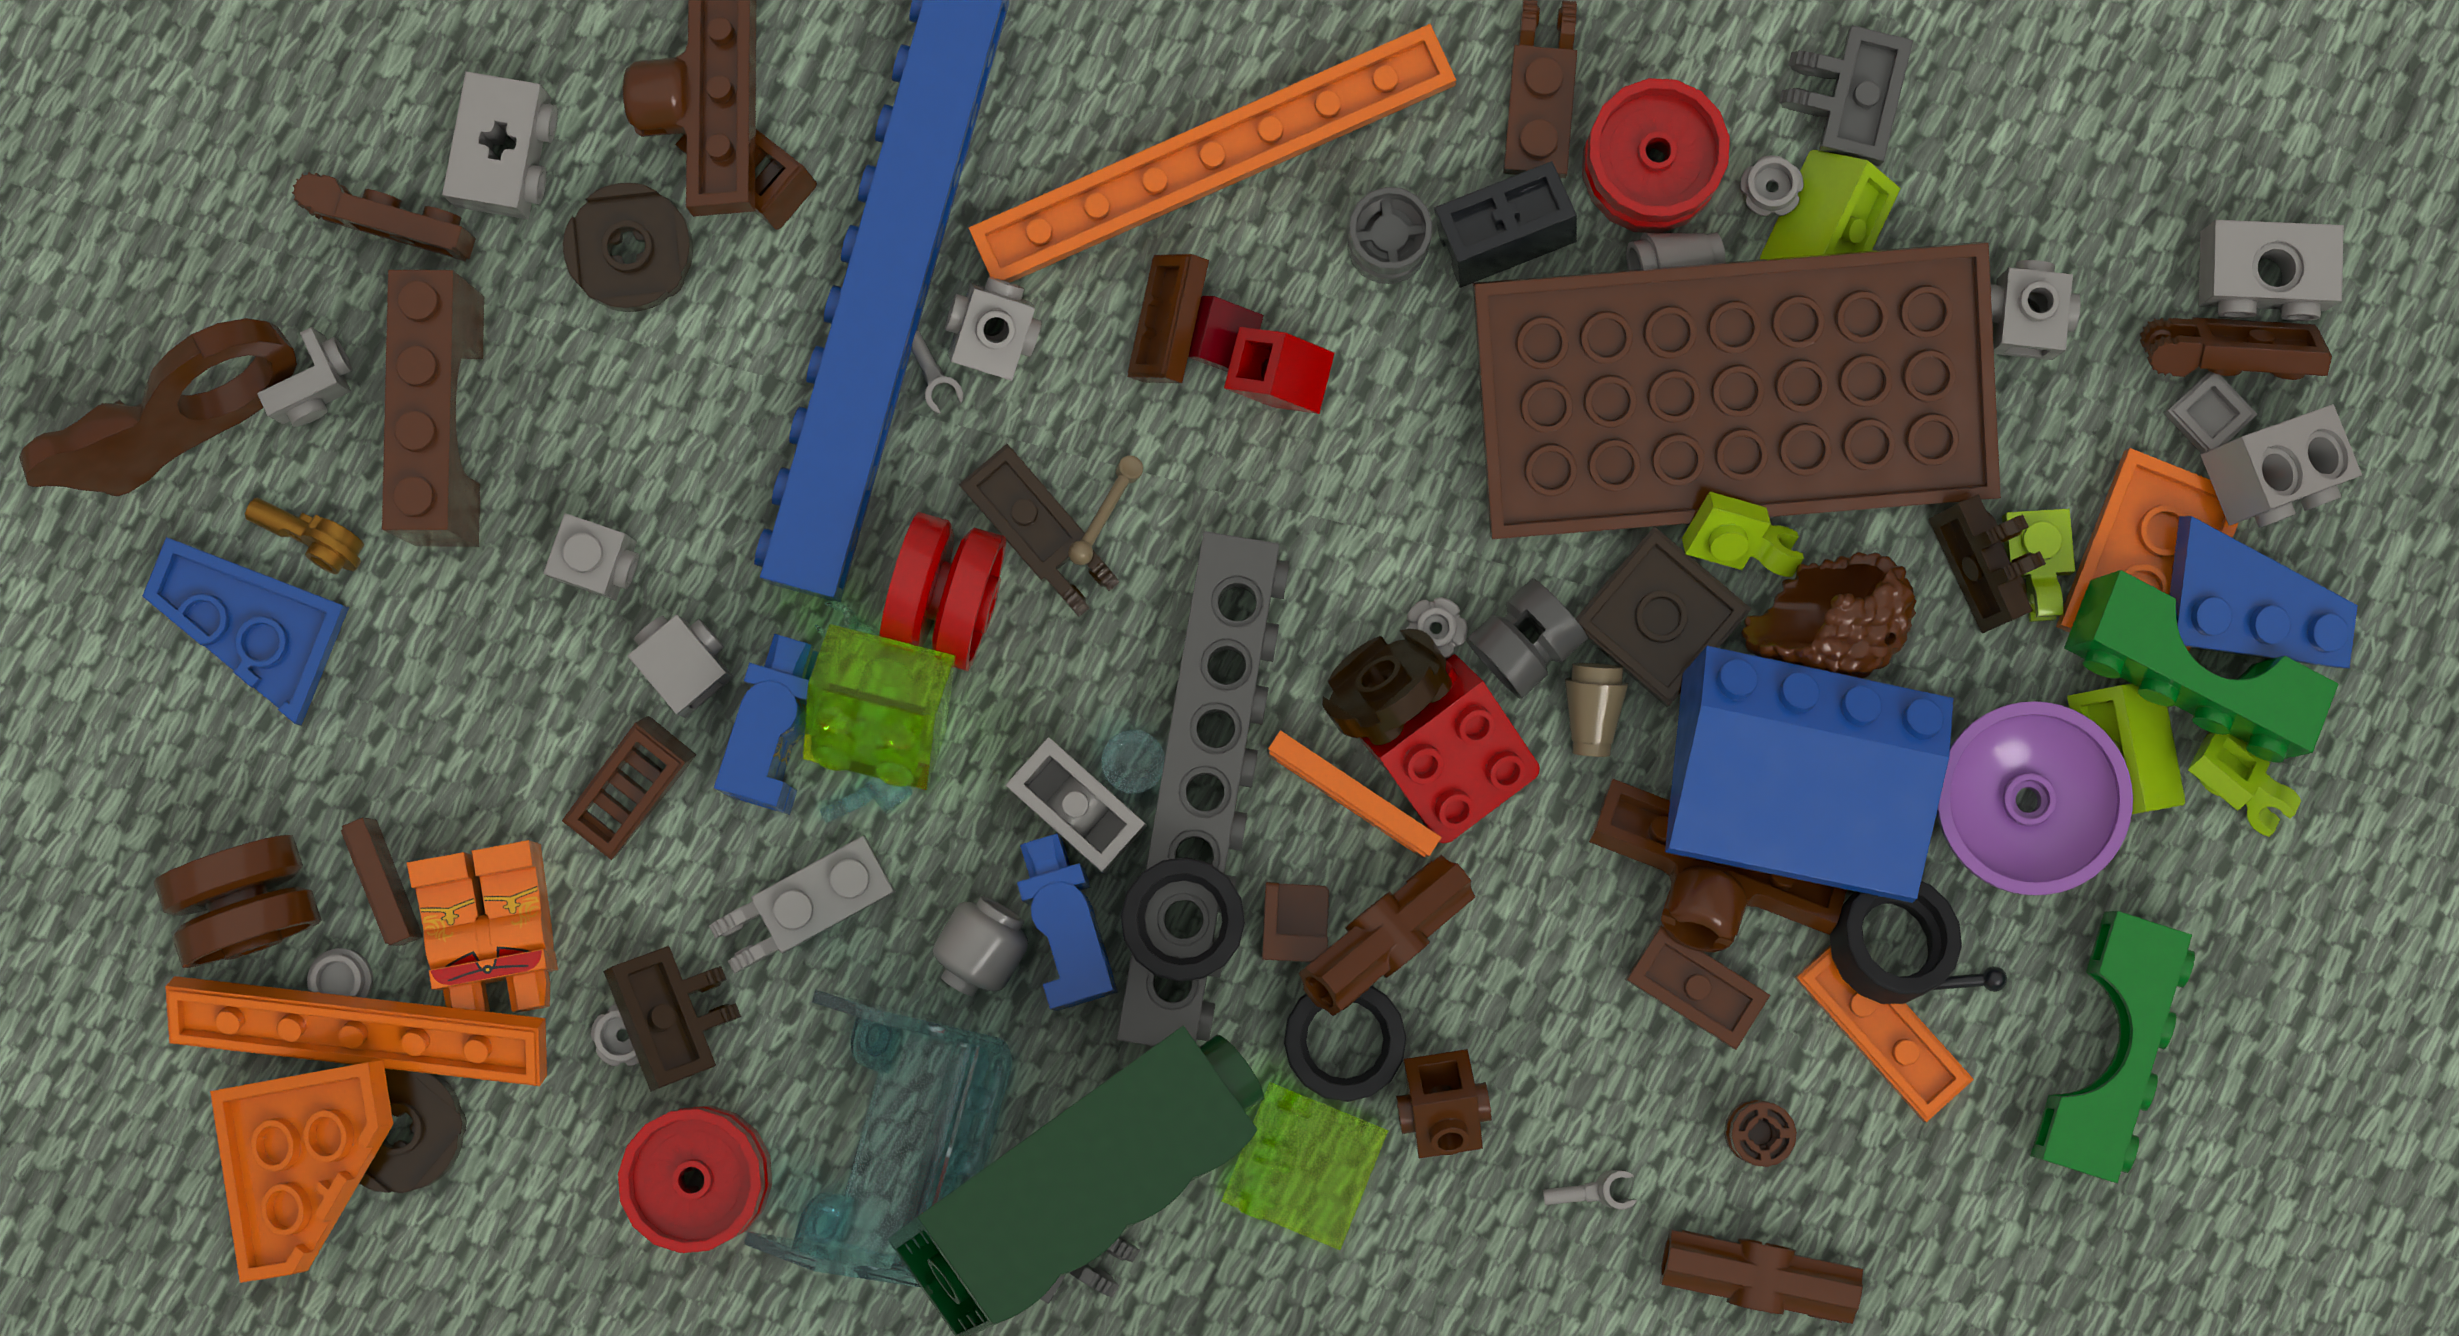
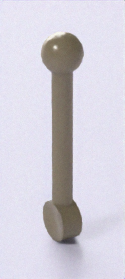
(1127, 471)

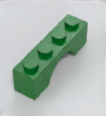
(2134, 635)
(2139, 971)

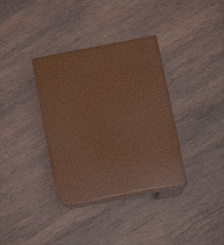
(1295, 922)

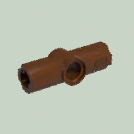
(1387, 935)
(1761, 1276)

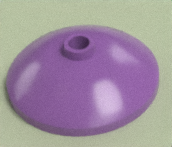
(2078, 788)

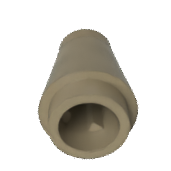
(1594, 706)

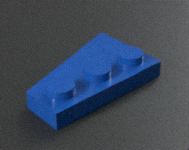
(253, 623)

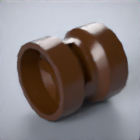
(1749, 1131)

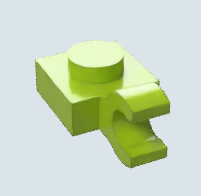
(1735, 530)
(2052, 536)
(2242, 779)

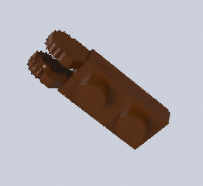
(1541, 94)
(381, 216)
(2234, 347)

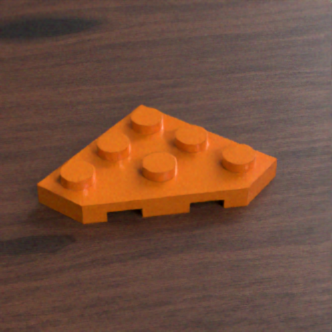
(294, 1160)

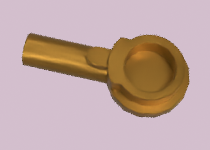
(328, 542)

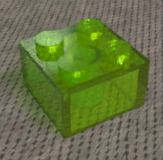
(877, 707)

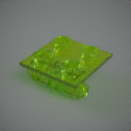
(1305, 1166)

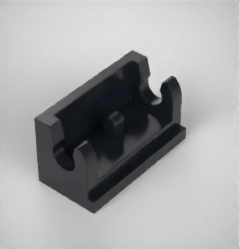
(1506, 224)

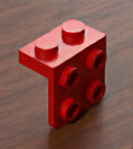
(1458, 756)

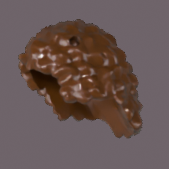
(1837, 616)

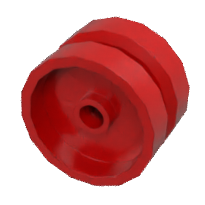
(1648, 193)
(952, 594)
(691, 1218)

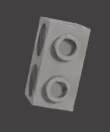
(2282, 465)

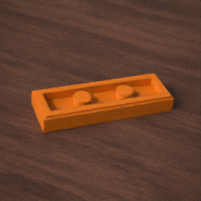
(1353, 795)
(1889, 1038)

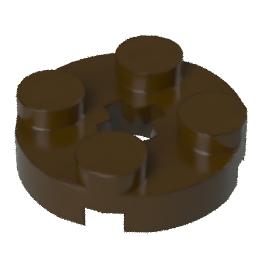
(600, 224)
(1386, 686)
(436, 1128)

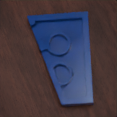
(2253, 605)

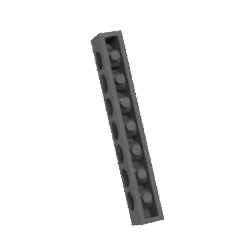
(1222, 565)

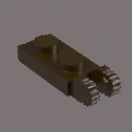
(1032, 522)

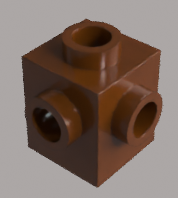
(1443, 1104)

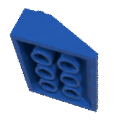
(1807, 773)

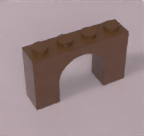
(430, 327)

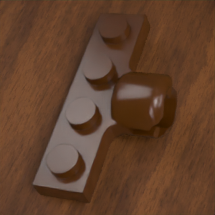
(710, 100)
(1705, 896)

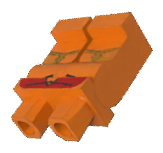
(487, 924)

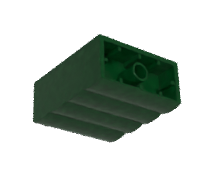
(1081, 1181)

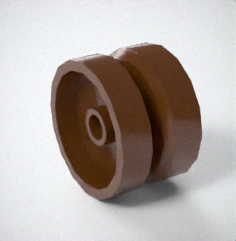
(236, 895)

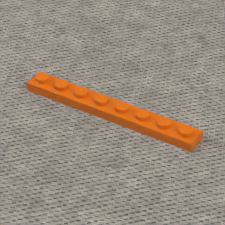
(1213, 155)

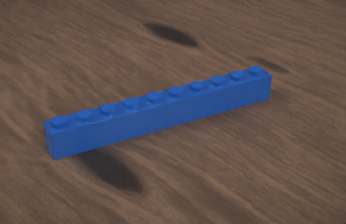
(881, 295)

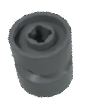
(1389, 235)
(1510, 654)

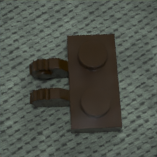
(1980, 562)
(662, 1018)

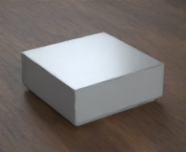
(2210, 413)

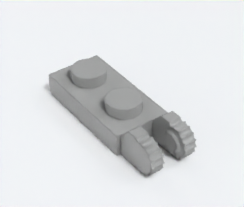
(809, 901)

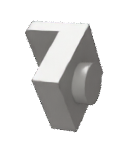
(304, 395)

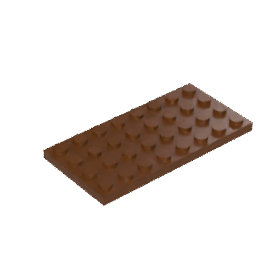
(1741, 381)

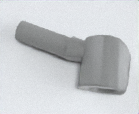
(931, 371)
(1590, 1192)

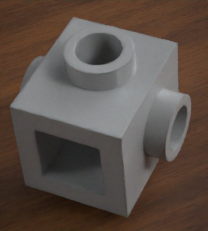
(2028, 332)
(998, 351)

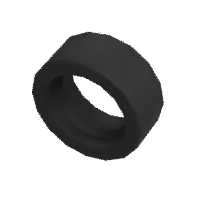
(1134, 924)
(1872, 981)
(1354, 1087)

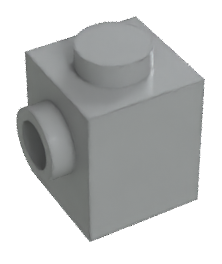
(592, 557)
(680, 662)

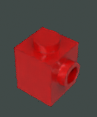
(1279, 370)

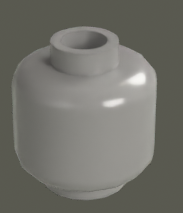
(980, 946)

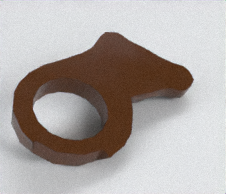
(126, 445)

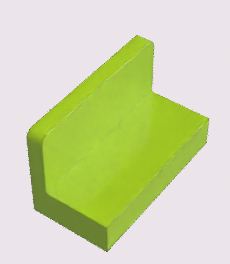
(1837, 209)
(2144, 739)

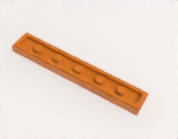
(357, 1030)

